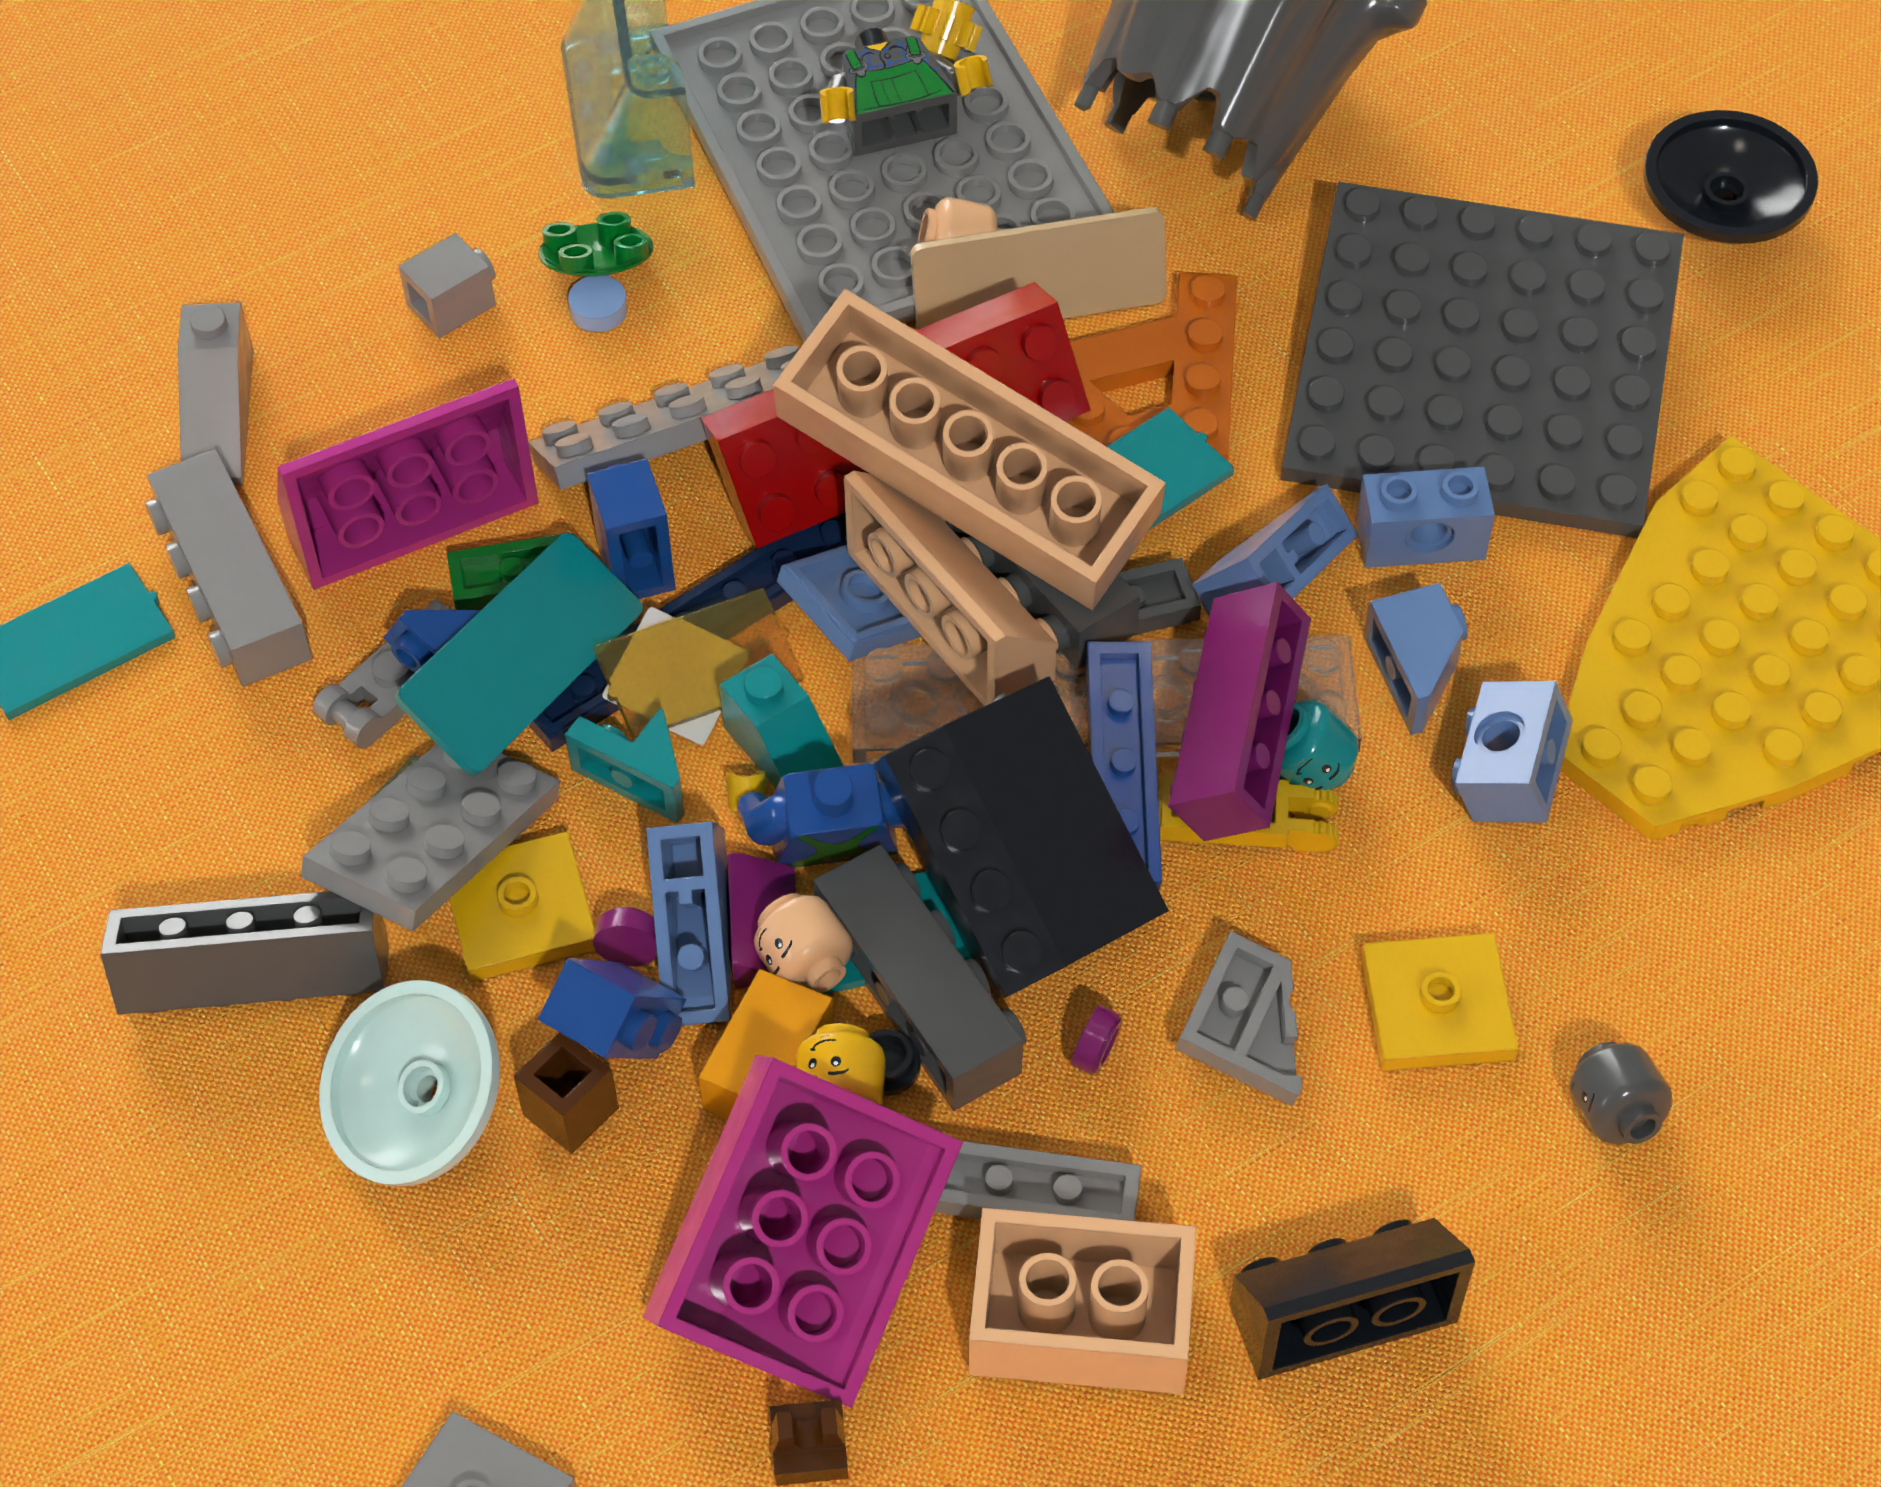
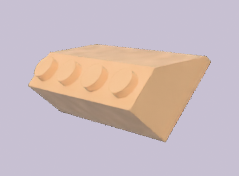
(946, 590)

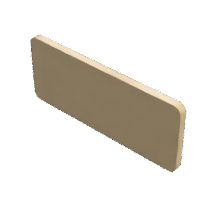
(1080, 262)

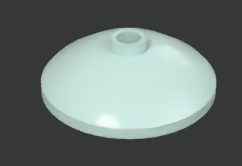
(383, 1080)

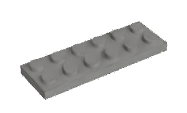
(653, 427)

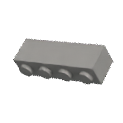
(229, 569)

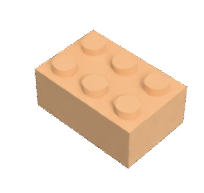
(1082, 1301)

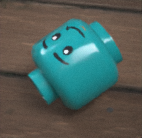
(1318, 748)

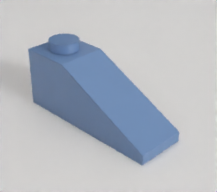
(1284, 551)
(692, 917)

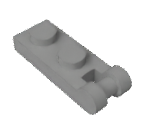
(372, 682)

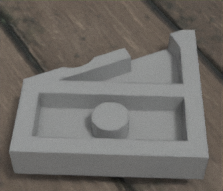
(1247, 1020)

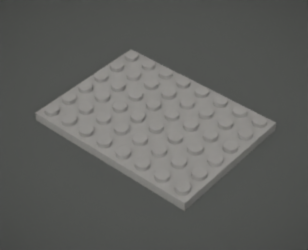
(844, 218)

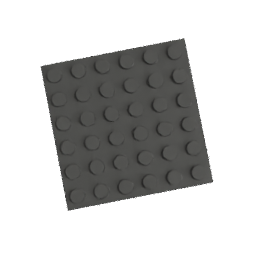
(1488, 345)

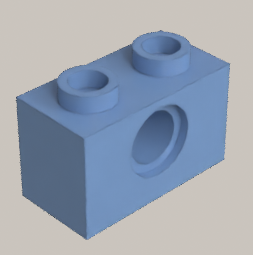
(1424, 517)
(1513, 751)

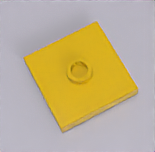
(523, 909)
(1438, 1001)

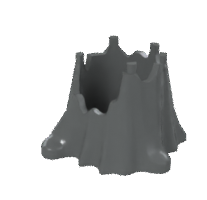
(1260, 60)

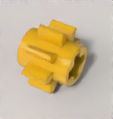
(946, 27)

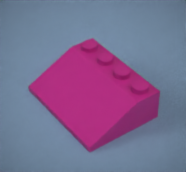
(408, 484)
(803, 1230)

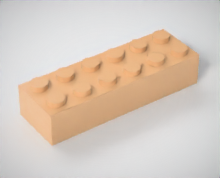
(968, 448)

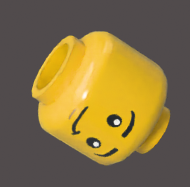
(846, 1059)

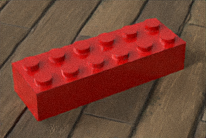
(791, 481)

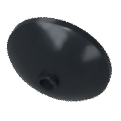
(1730, 176)

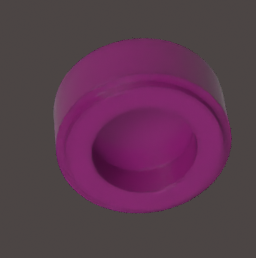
(626, 936)
(1097, 1040)

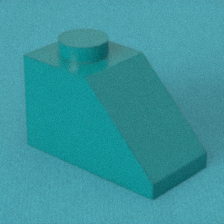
(775, 721)

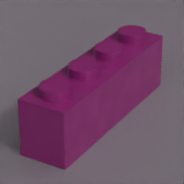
(1240, 713)

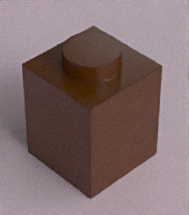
(566, 1092)

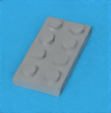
(428, 834)

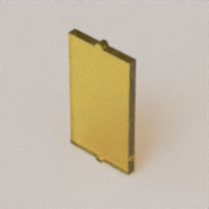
(688, 658)

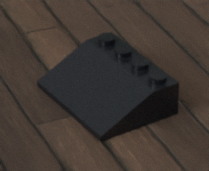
(1021, 837)

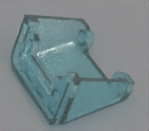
(626, 101)

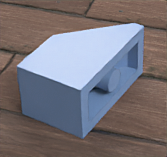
(1416, 648)

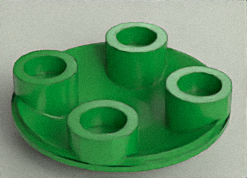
(595, 247)

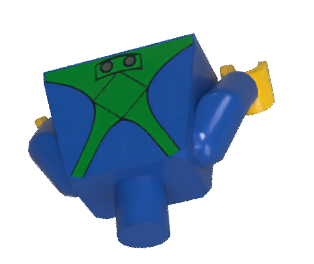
(817, 814)

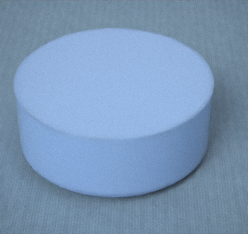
(597, 303)

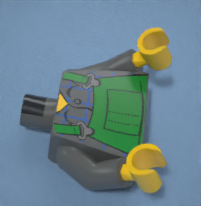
(898, 91)

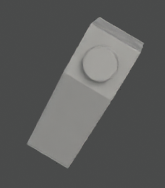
(215, 383)

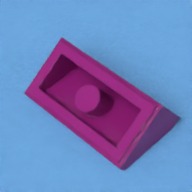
(752, 887)

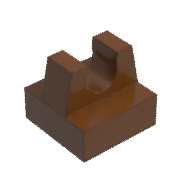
(808, 1442)

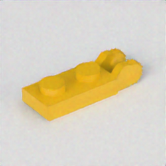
(1299, 834)

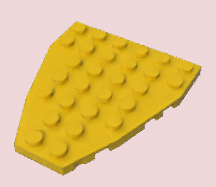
(1730, 652)

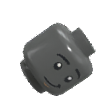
(1620, 1093)

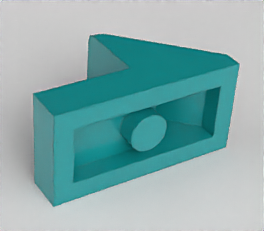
(636, 769)

